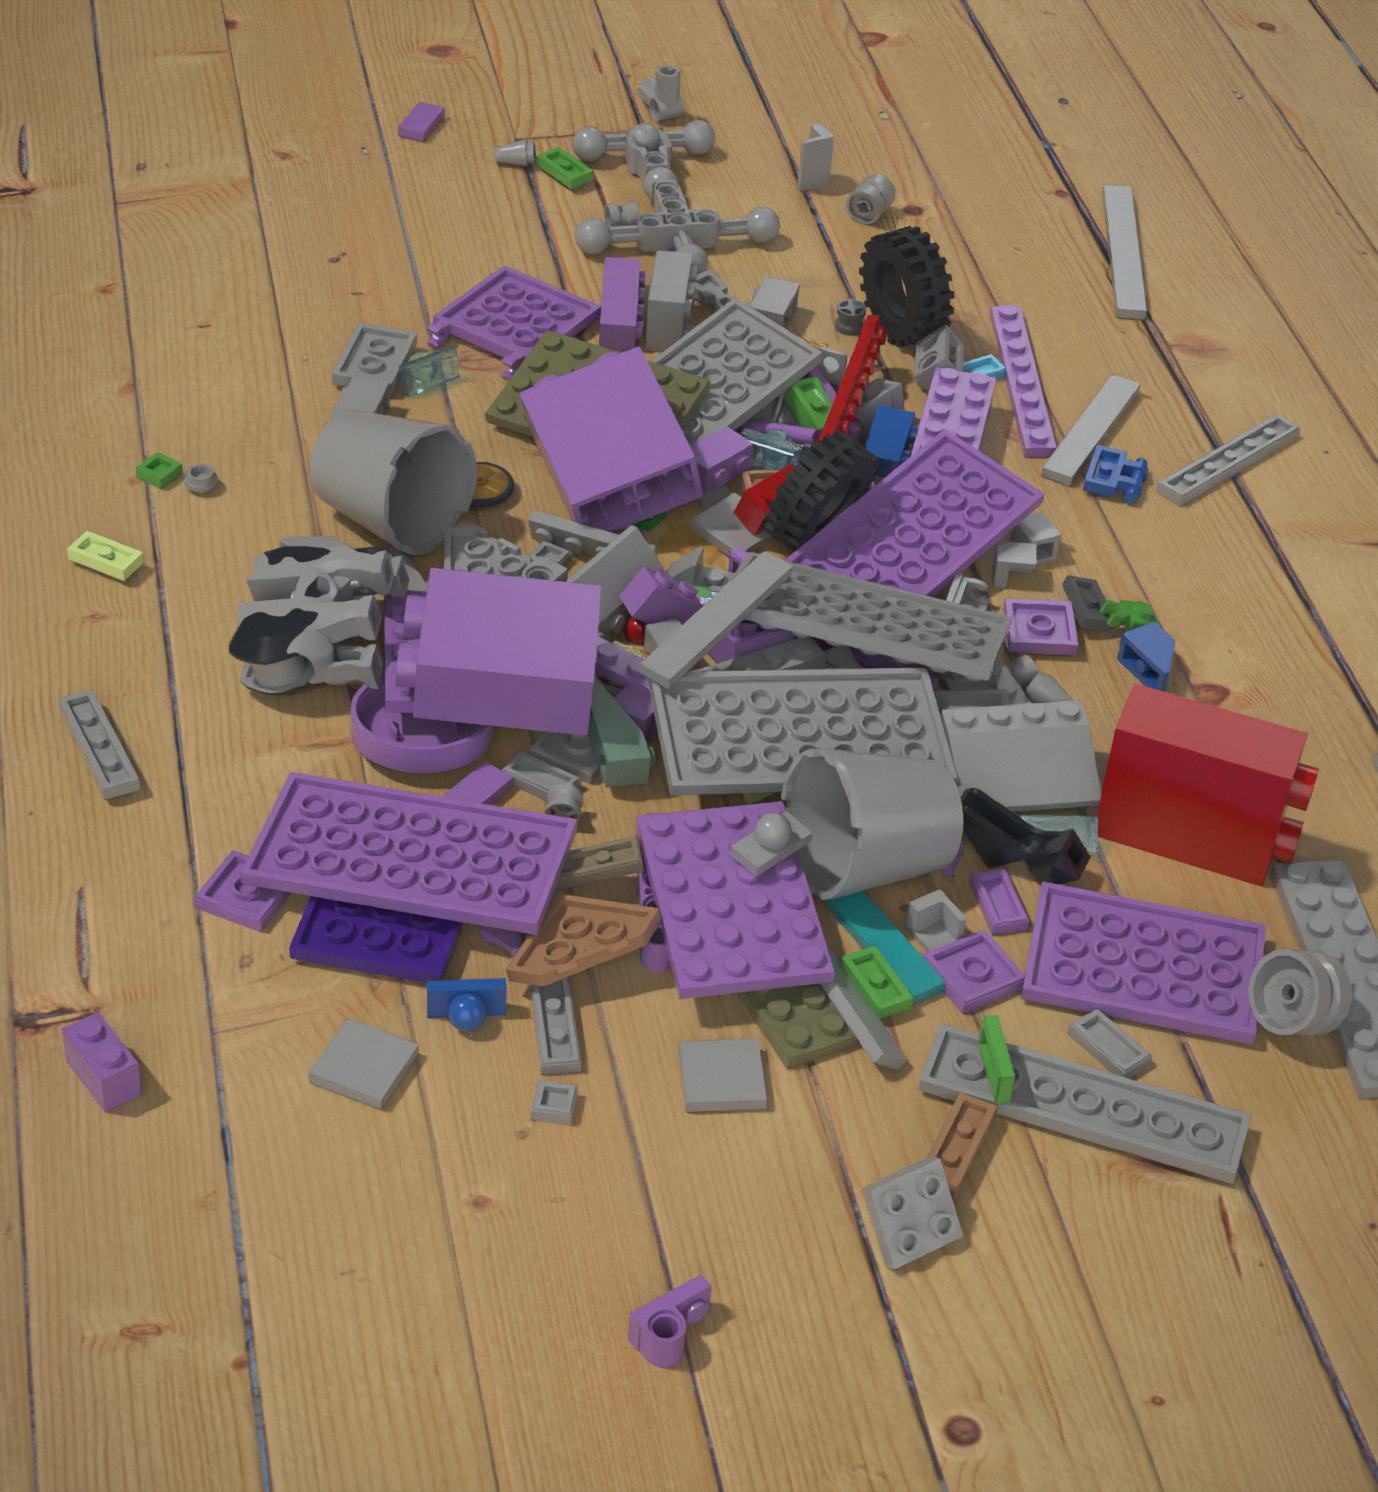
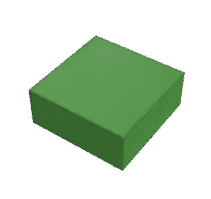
(159, 470)

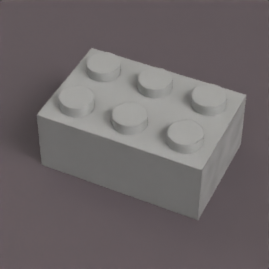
(670, 299)

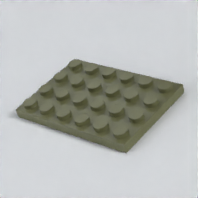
(562, 355)

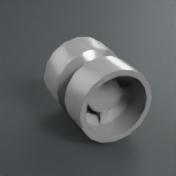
(870, 199)

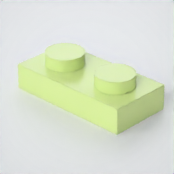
(105, 555)

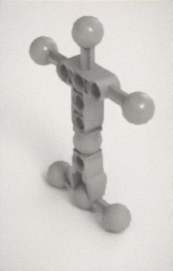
(671, 223)

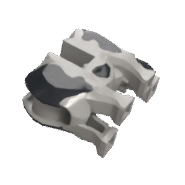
(305, 610)

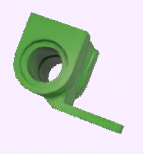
(808, 403)

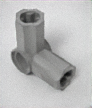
(663, 94)

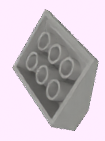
(1025, 754)

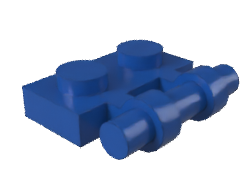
(1105, 474)

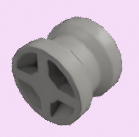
(564, 801)

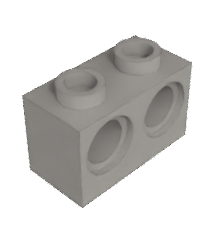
(939, 350)

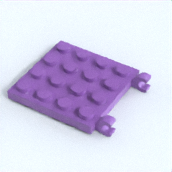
(510, 316)

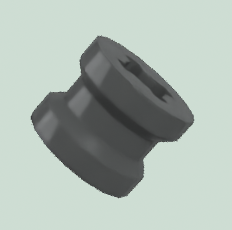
(850, 317)

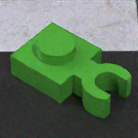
(1128, 613)

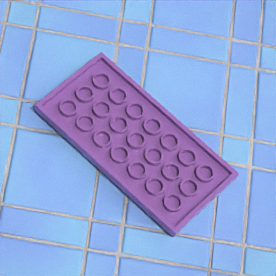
(924, 519)
(411, 852)

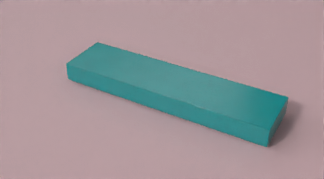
(872, 928)

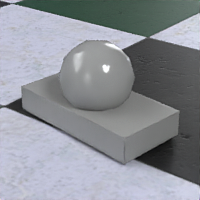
(771, 842)

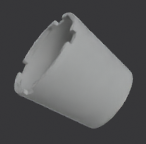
(395, 476)
(872, 818)

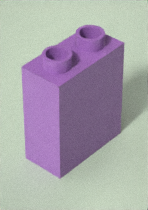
(612, 442)
(501, 651)

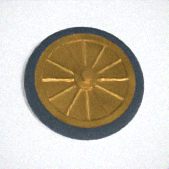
(492, 485)

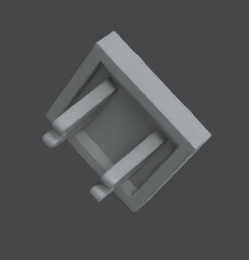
(912, 1212)

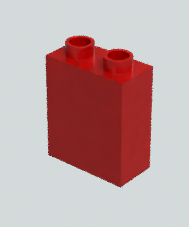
(1204, 785)

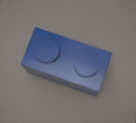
(890, 438)

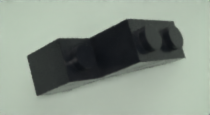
(1006, 838)

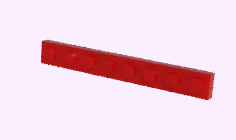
(856, 378)

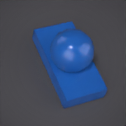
(466, 1001)

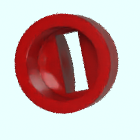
(635, 631)

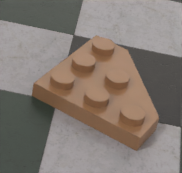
(579, 936)

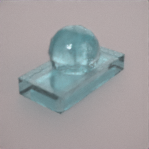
(428, 370)
(773, 449)

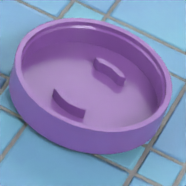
(410, 742)

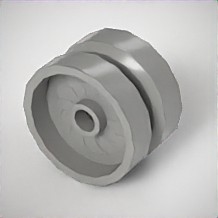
(1299, 992)

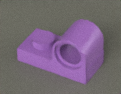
(668, 1319)

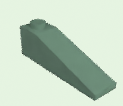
(617, 742)

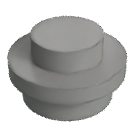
(201, 478)

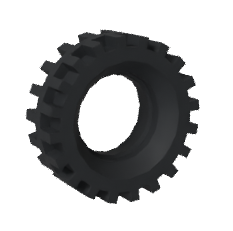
(912, 257)
(820, 489)

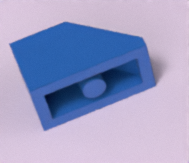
(1147, 654)

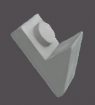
(692, 570)

